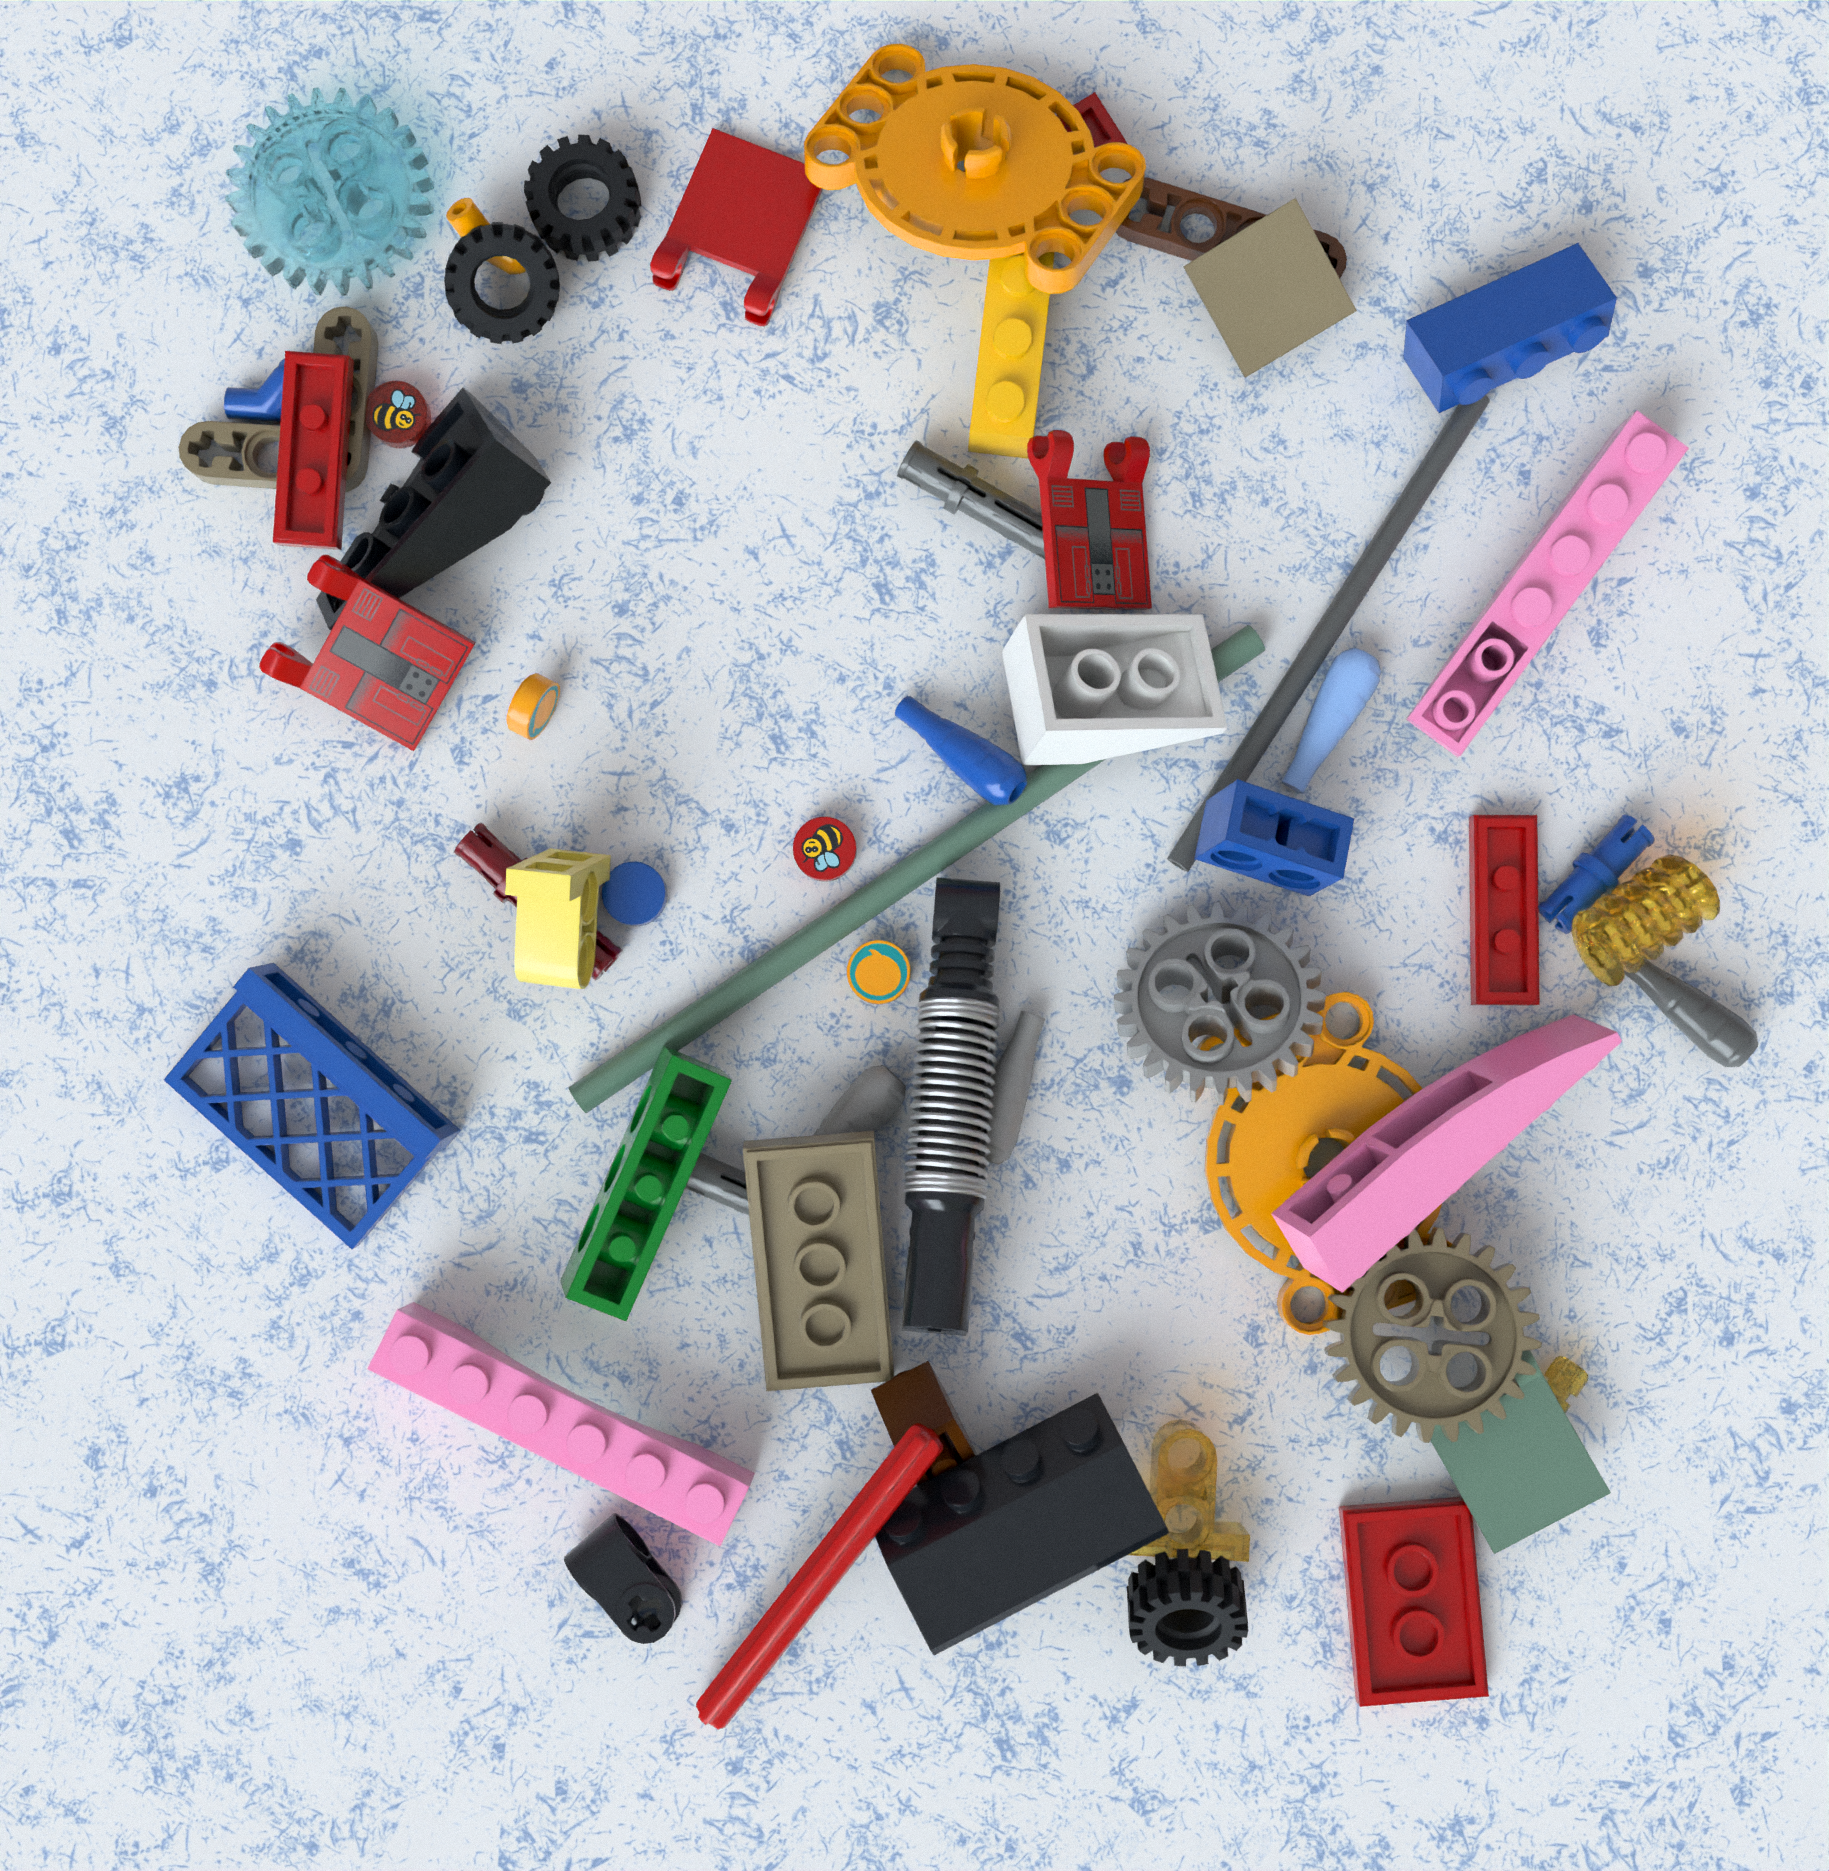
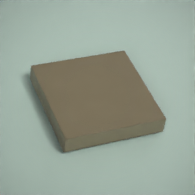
(1270, 288)

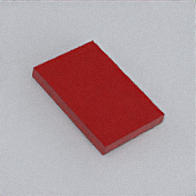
(1413, 1601)

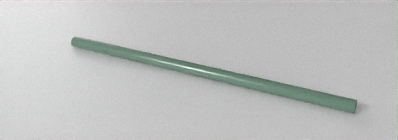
(855, 911)

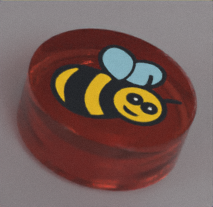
(397, 414)

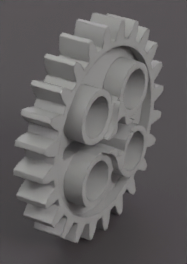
(1269, 977)

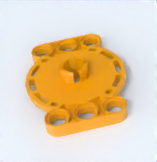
(1017, 155)
(1279, 1130)

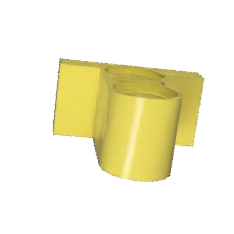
(557, 915)

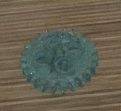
(278, 213)

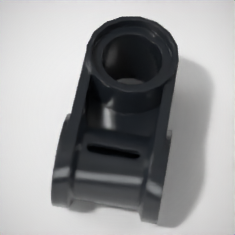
(619, 1574)

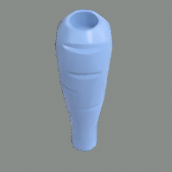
(1337, 705)

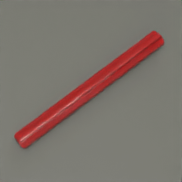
(819, 1575)

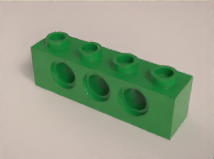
(644, 1183)

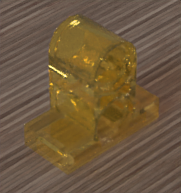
(1193, 1487)

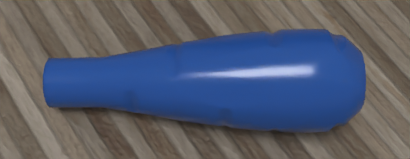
(972, 758)

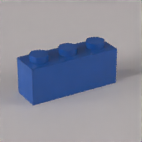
(1509, 328)

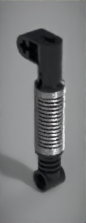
(953, 1072)

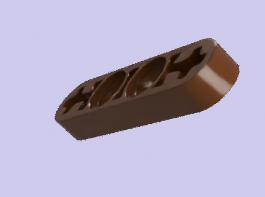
(1226, 219)

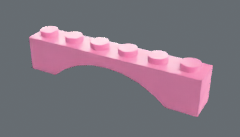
(522, 1406)

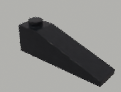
(458, 498)

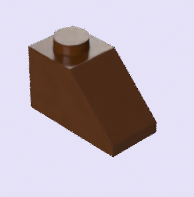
(921, 1398)

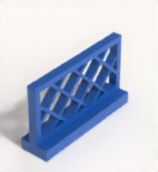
(333, 1055)

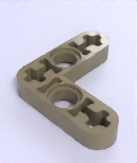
(228, 435)

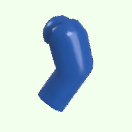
(257, 404)

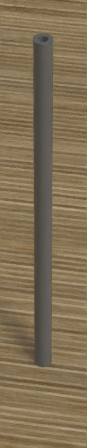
(1336, 616)

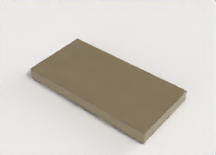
(819, 1260)

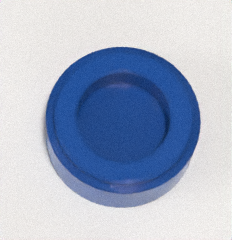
(634, 894)

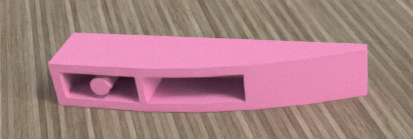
(1546, 581)
(1431, 1147)

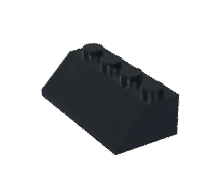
(1018, 1524)

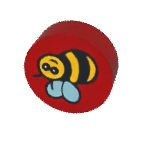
(824, 849)

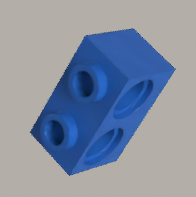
(1274, 838)

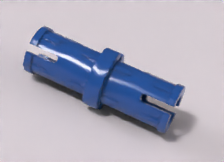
(1596, 872)

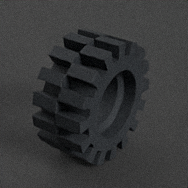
(1187, 1607)

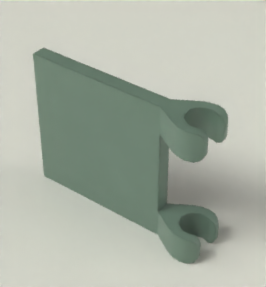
(1522, 1467)

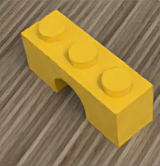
(1009, 359)

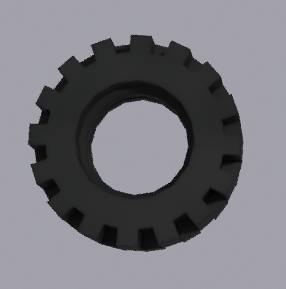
(581, 162)
(472, 311)

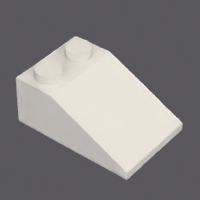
(1110, 685)

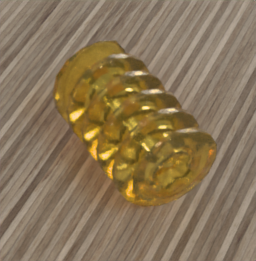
(1643, 918)

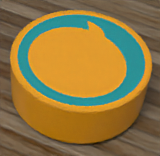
(533, 706)
(878, 972)

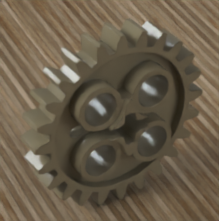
(1426, 1392)

